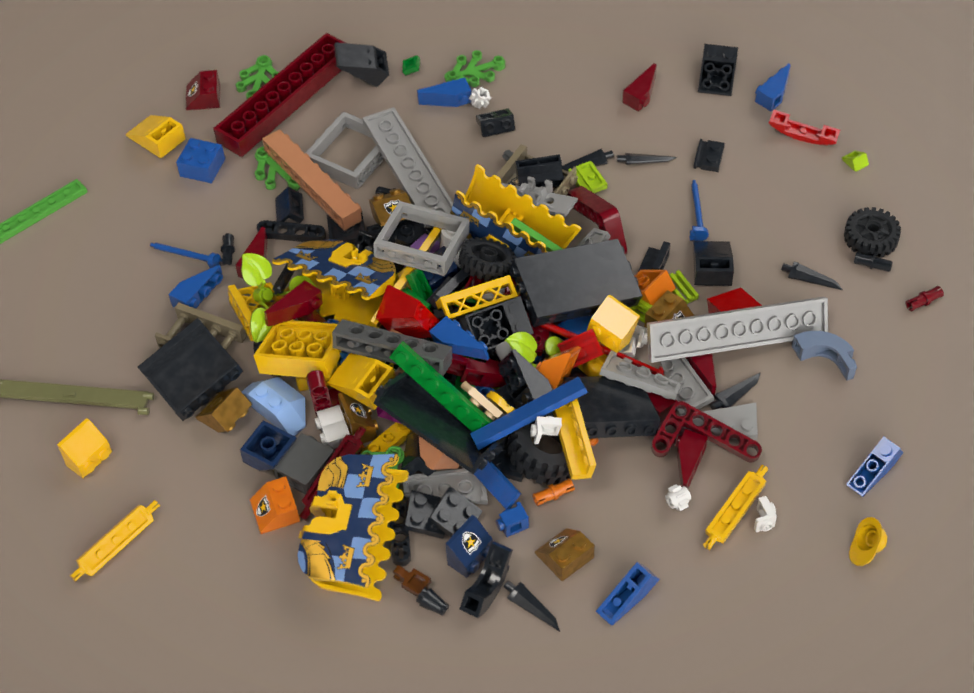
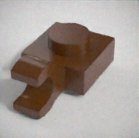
(412, 581)

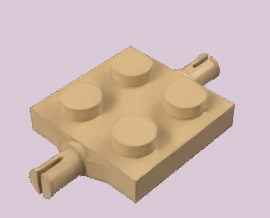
(482, 402)

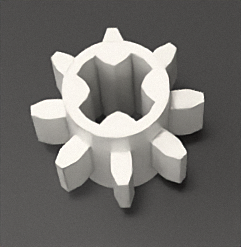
(480, 98)
(678, 497)

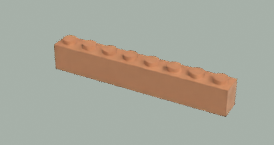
(312, 179)

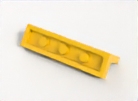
(473, 292)
(575, 441)

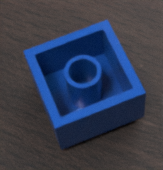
(200, 160)

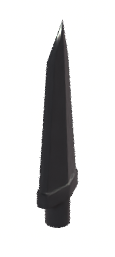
(597, 158)
(643, 158)
(806, 274)
(733, 394)
(525, 599)

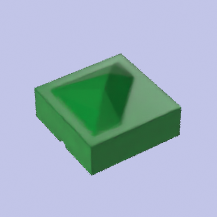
(411, 65)

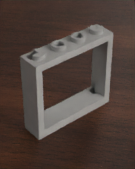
(339, 173)
(418, 258)

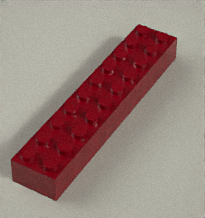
(279, 97)

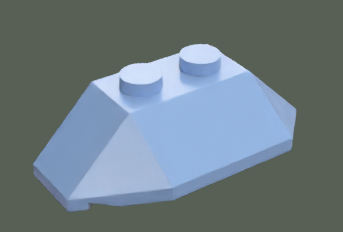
(278, 404)

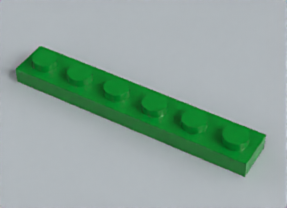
(439, 387)

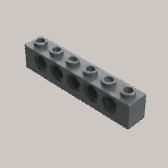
(381, 344)

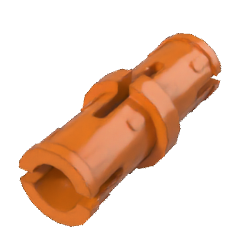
(553, 492)

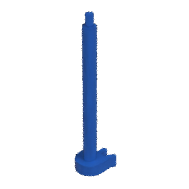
(698, 232)
(213, 259)

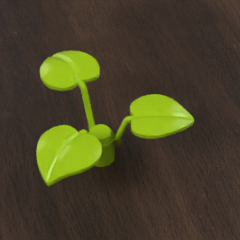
(254, 272)
(526, 345)

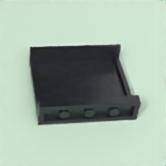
(190, 369)
(616, 409)

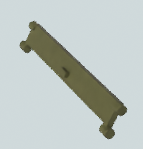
(76, 394)

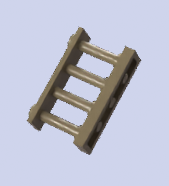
(213, 323)

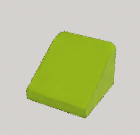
(856, 160)

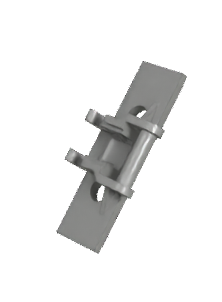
(541, 195)

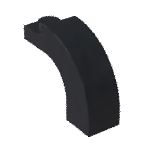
(485, 589)

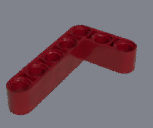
(599, 212)
(320, 395)
(705, 429)

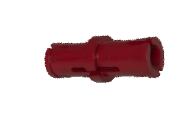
(924, 298)

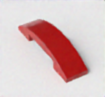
(803, 132)

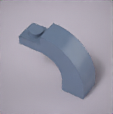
(826, 345)

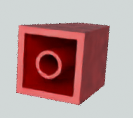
(731, 300)
(405, 314)

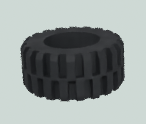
(534, 462)

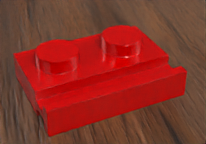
(589, 346)

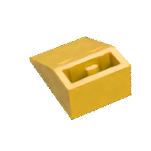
(158, 134)
(361, 378)

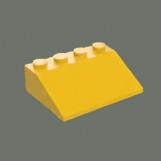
(298, 349)

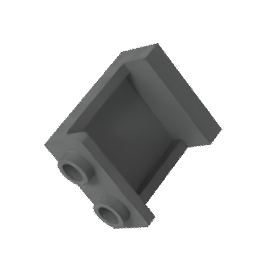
(303, 462)

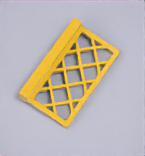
(241, 304)

